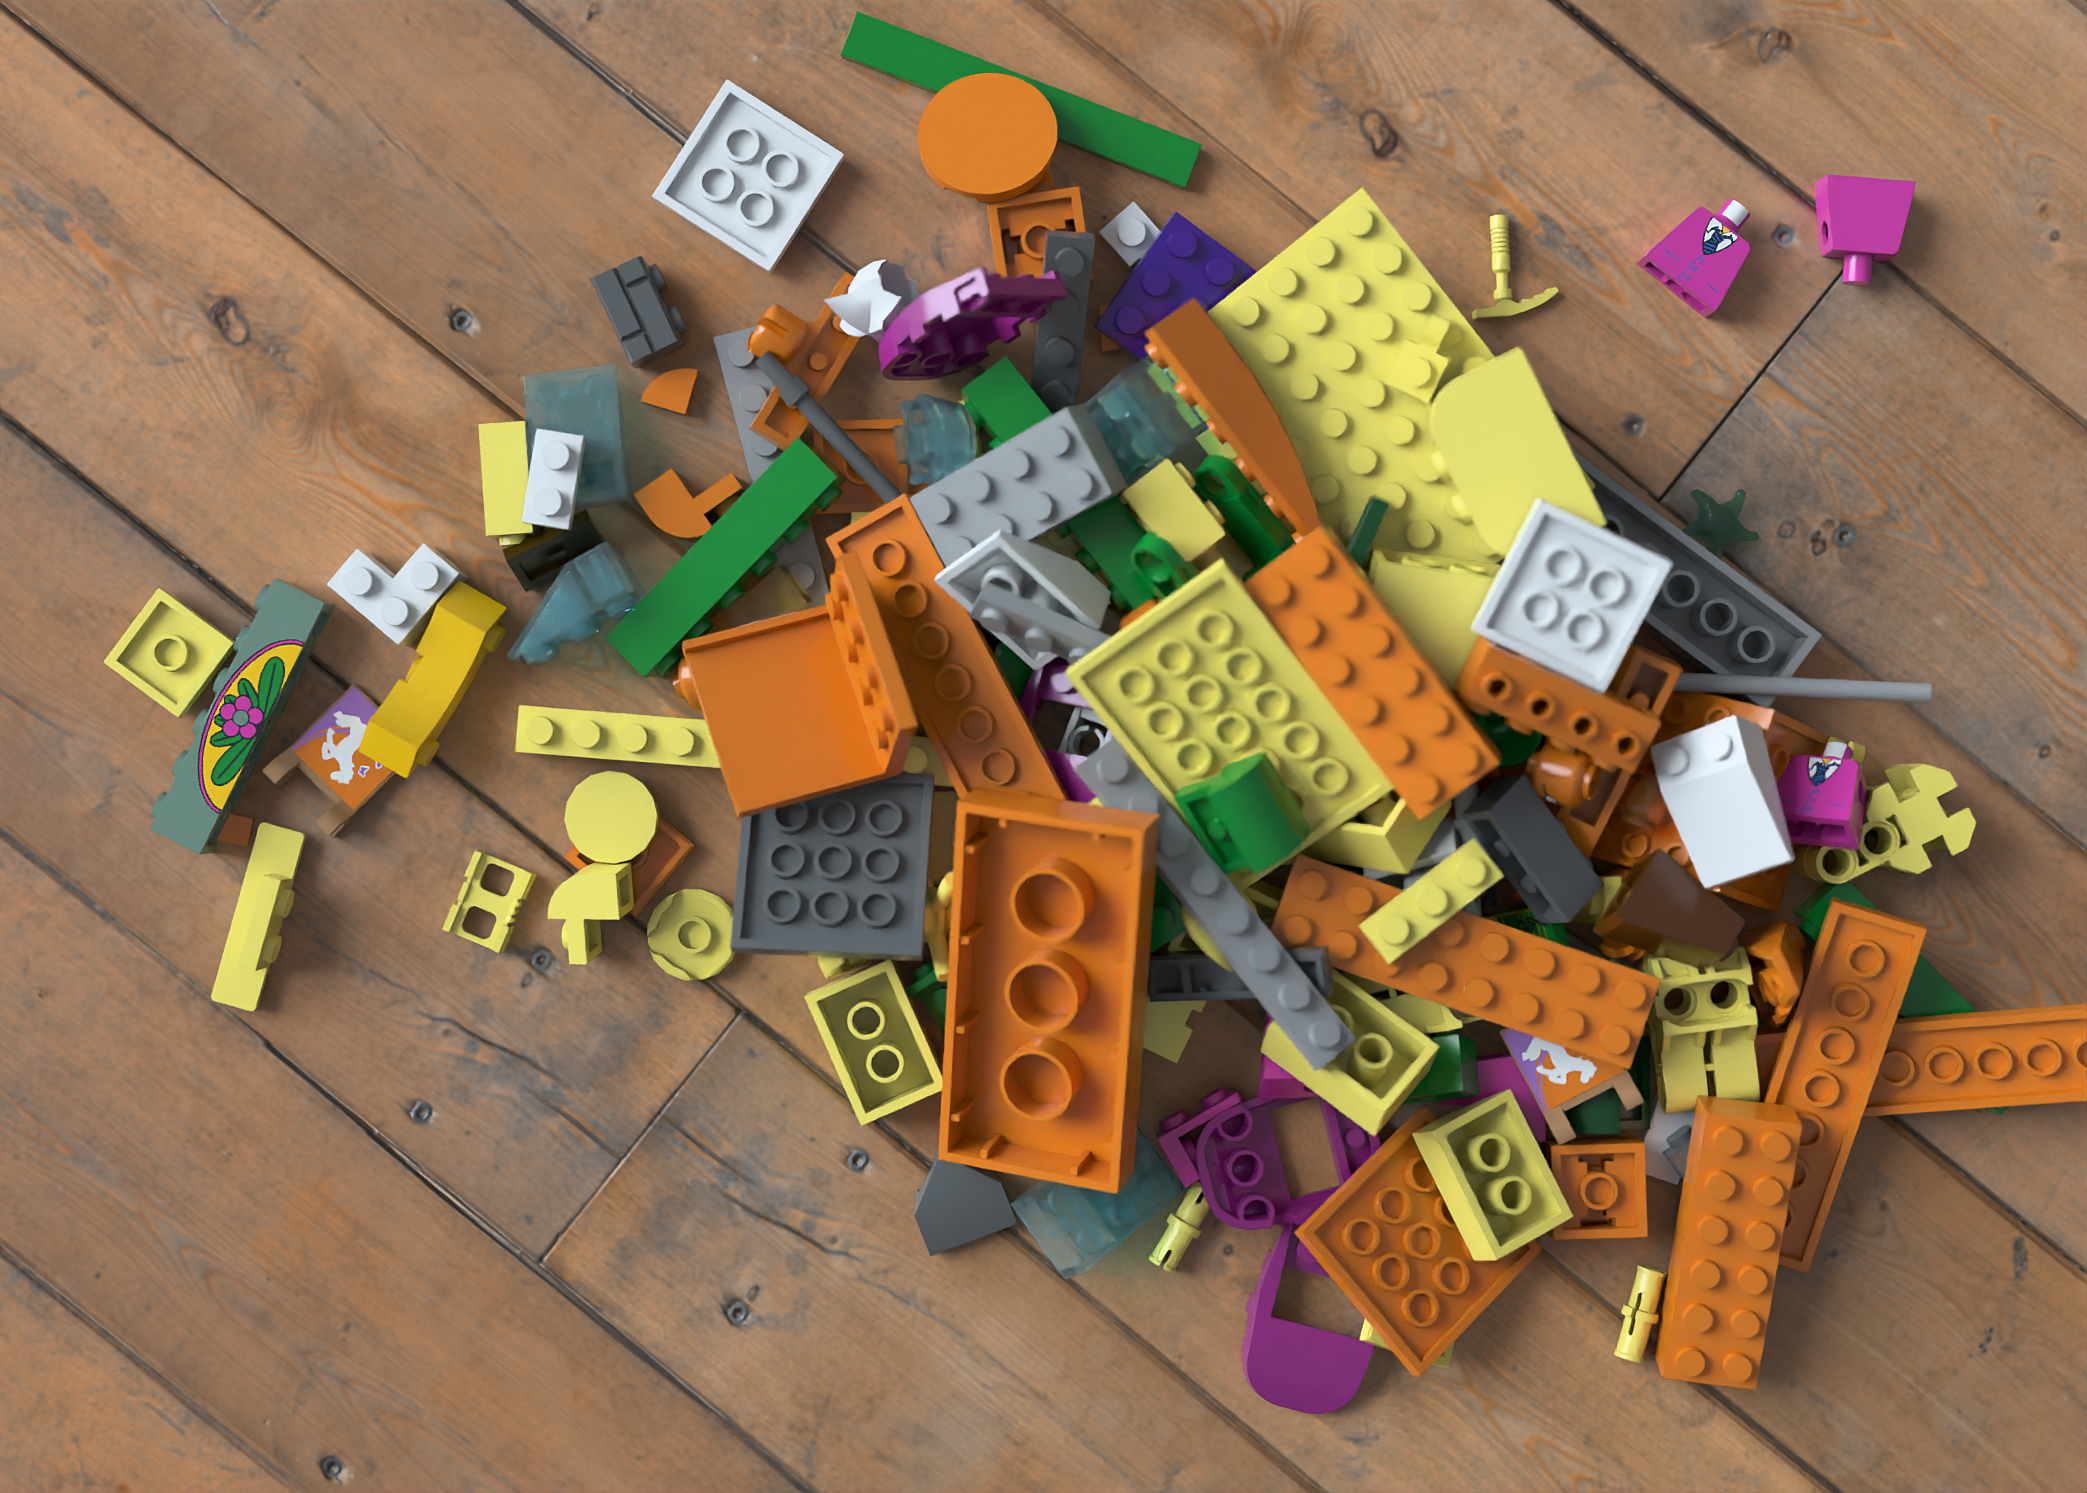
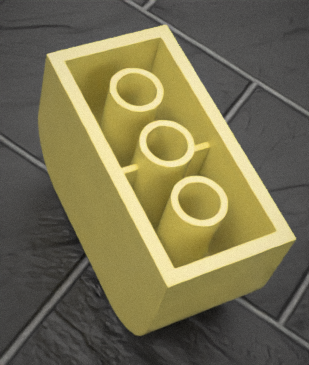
(1504, 450)
(1434, 601)

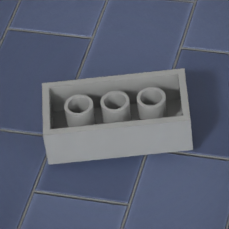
(1022, 486)

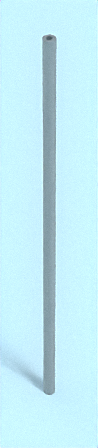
(1803, 687)

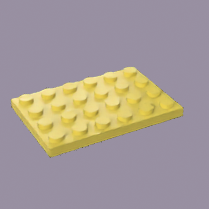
(1216, 684)

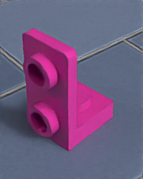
(1183, 1154)

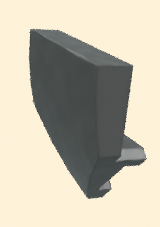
(960, 1205)

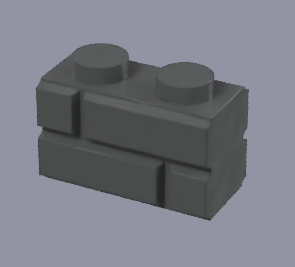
(639, 311)

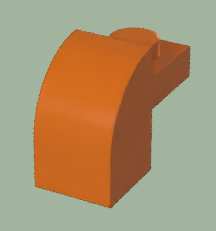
(678, 512)

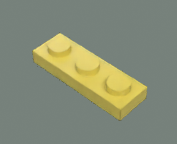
(1430, 900)

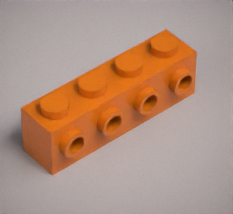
(1554, 704)

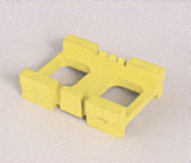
(501, 906)

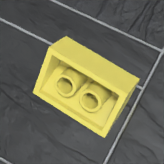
(1492, 1176)

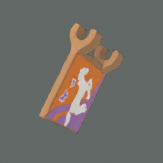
(332, 759)
(1565, 1078)

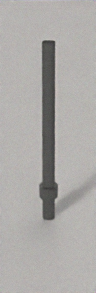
(796, 393)

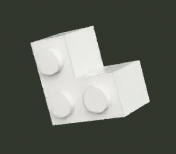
(400, 602)

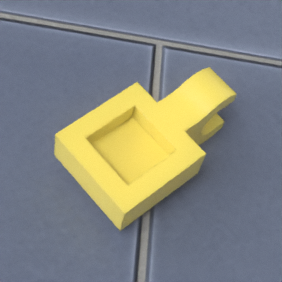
(1420, 364)

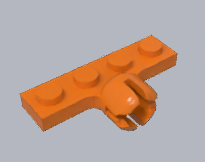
(805, 349)

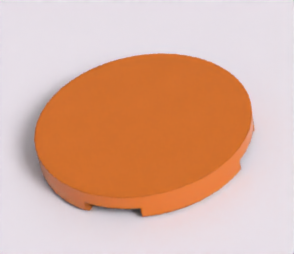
(987, 137)

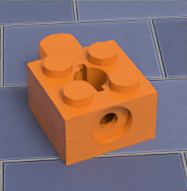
(1021, 225)
(1602, 1186)

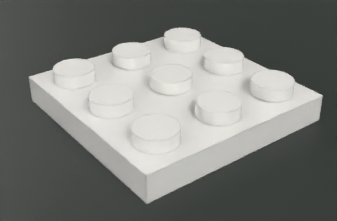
(748, 176)
(1571, 595)

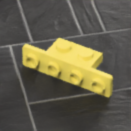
(258, 917)

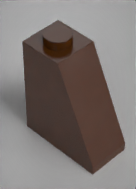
(1670, 914)

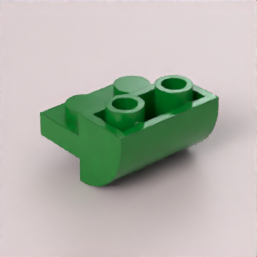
(1244, 815)

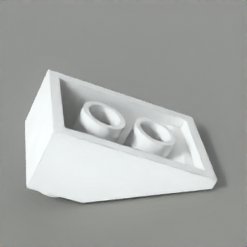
(1031, 574)
(1724, 800)

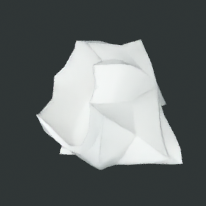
(874, 299)

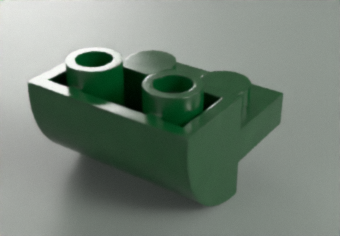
(1606, 1111)

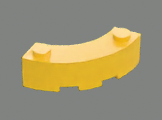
(449, 657)

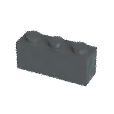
(1532, 849)

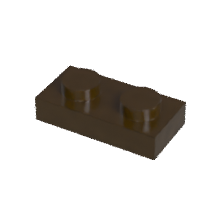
(547, 552)

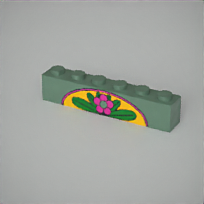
(241, 716)

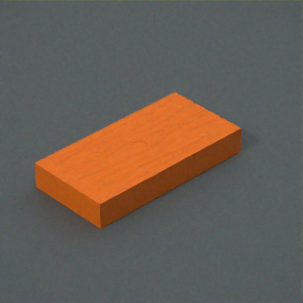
(1047, 987)

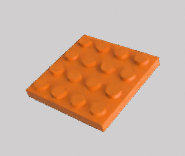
(1402, 1254)

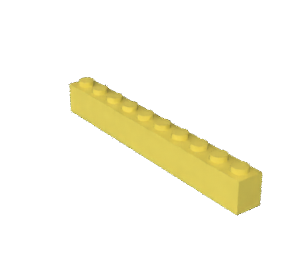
(654, 739)

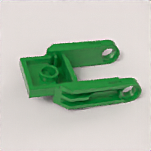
(1245, 517)

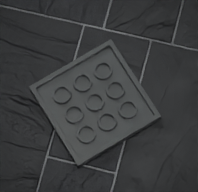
(838, 874)

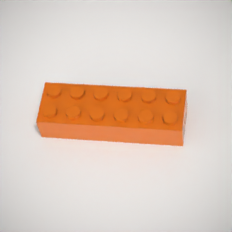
(1373, 672)
(1727, 1241)

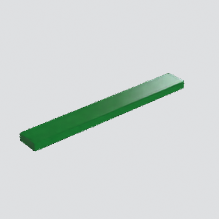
(1079, 121)

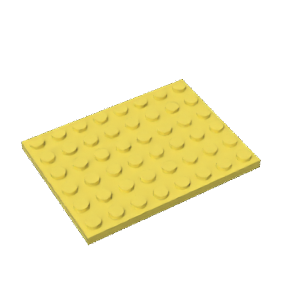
(1322, 341)

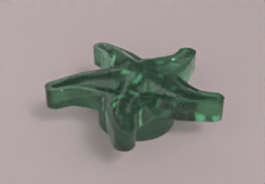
(1719, 523)

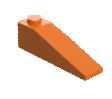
(1775, 968)

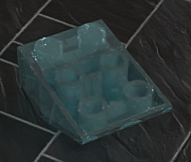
(589, 406)
(1143, 419)
(582, 596)
(1086, 1224)

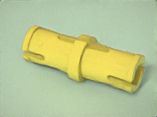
(1181, 1229)
(1640, 1313)

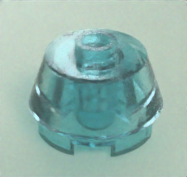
(934, 438)

